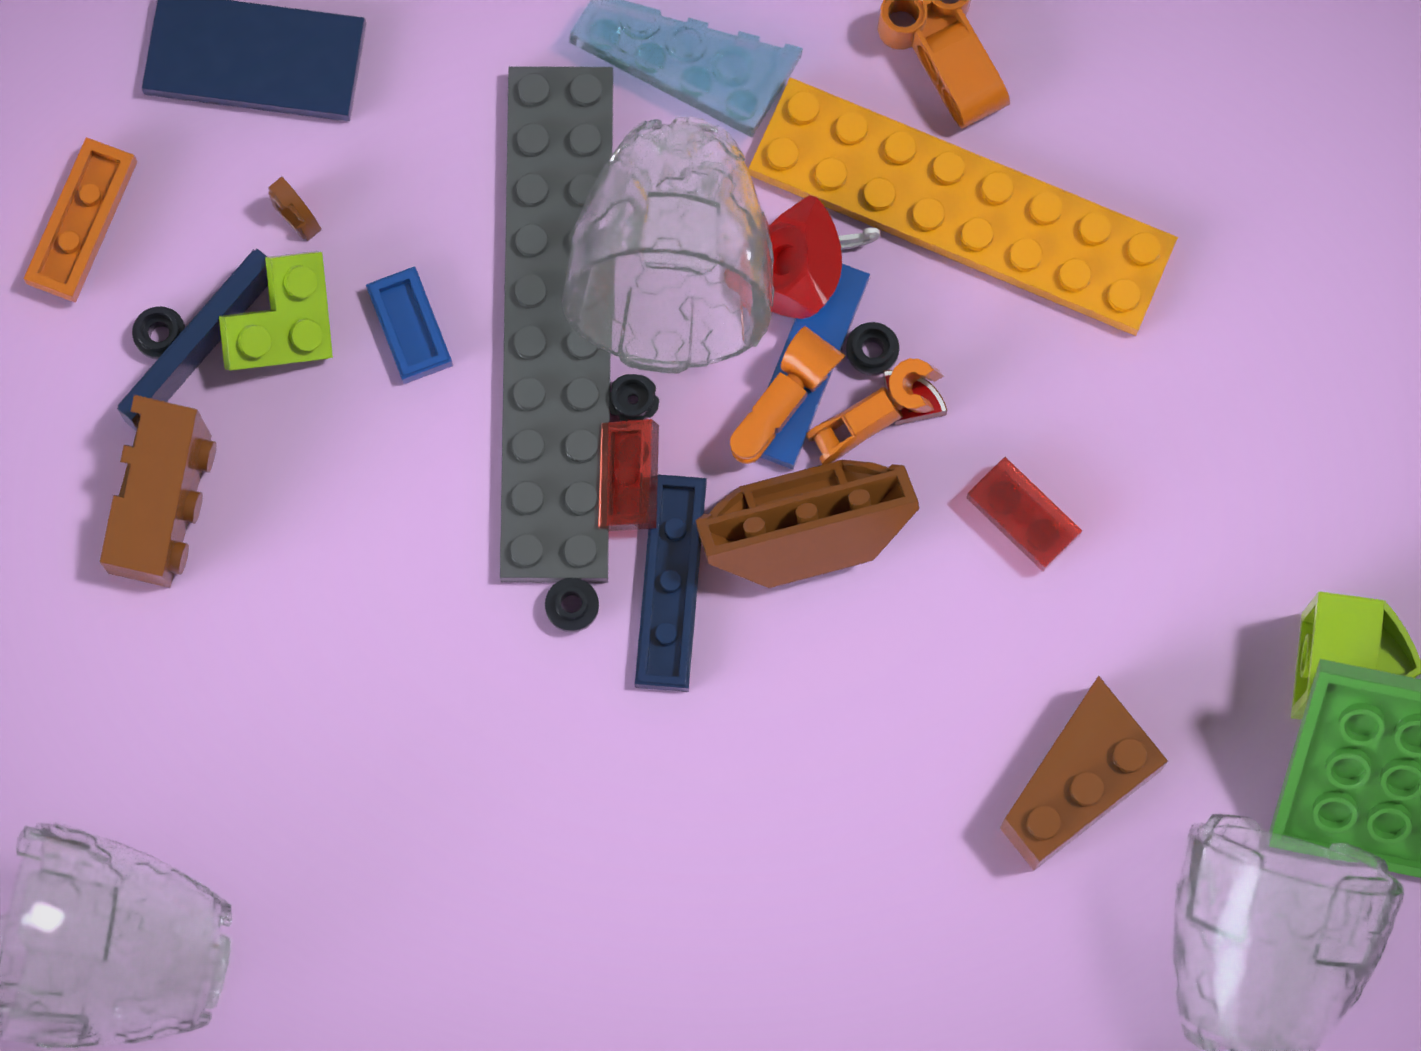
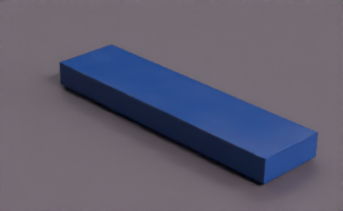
(832, 325)

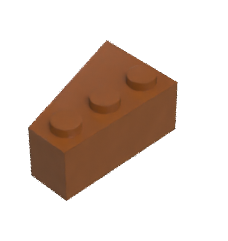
(158, 493)
(1083, 777)

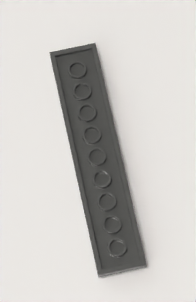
(551, 375)

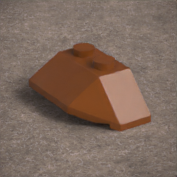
(808, 521)

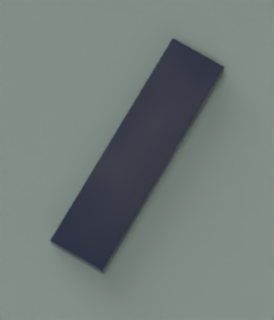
(198, 336)
(671, 586)

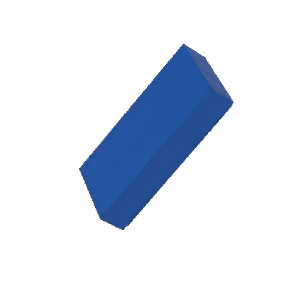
(409, 325)

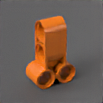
(949, 55)

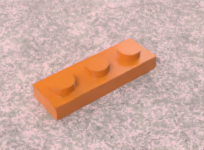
(80, 219)

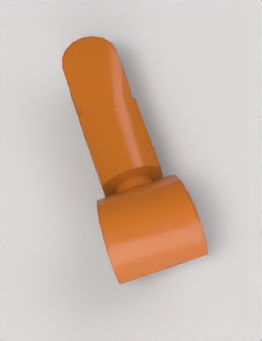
(807, 365)
(875, 410)

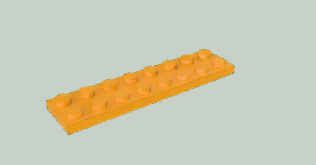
(963, 206)

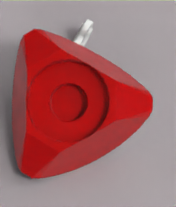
(808, 257)

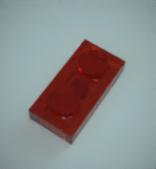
(628, 475)
(1024, 514)

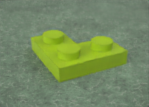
(295, 324)

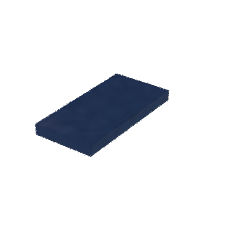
(255, 57)

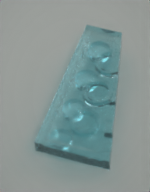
(703, 67)

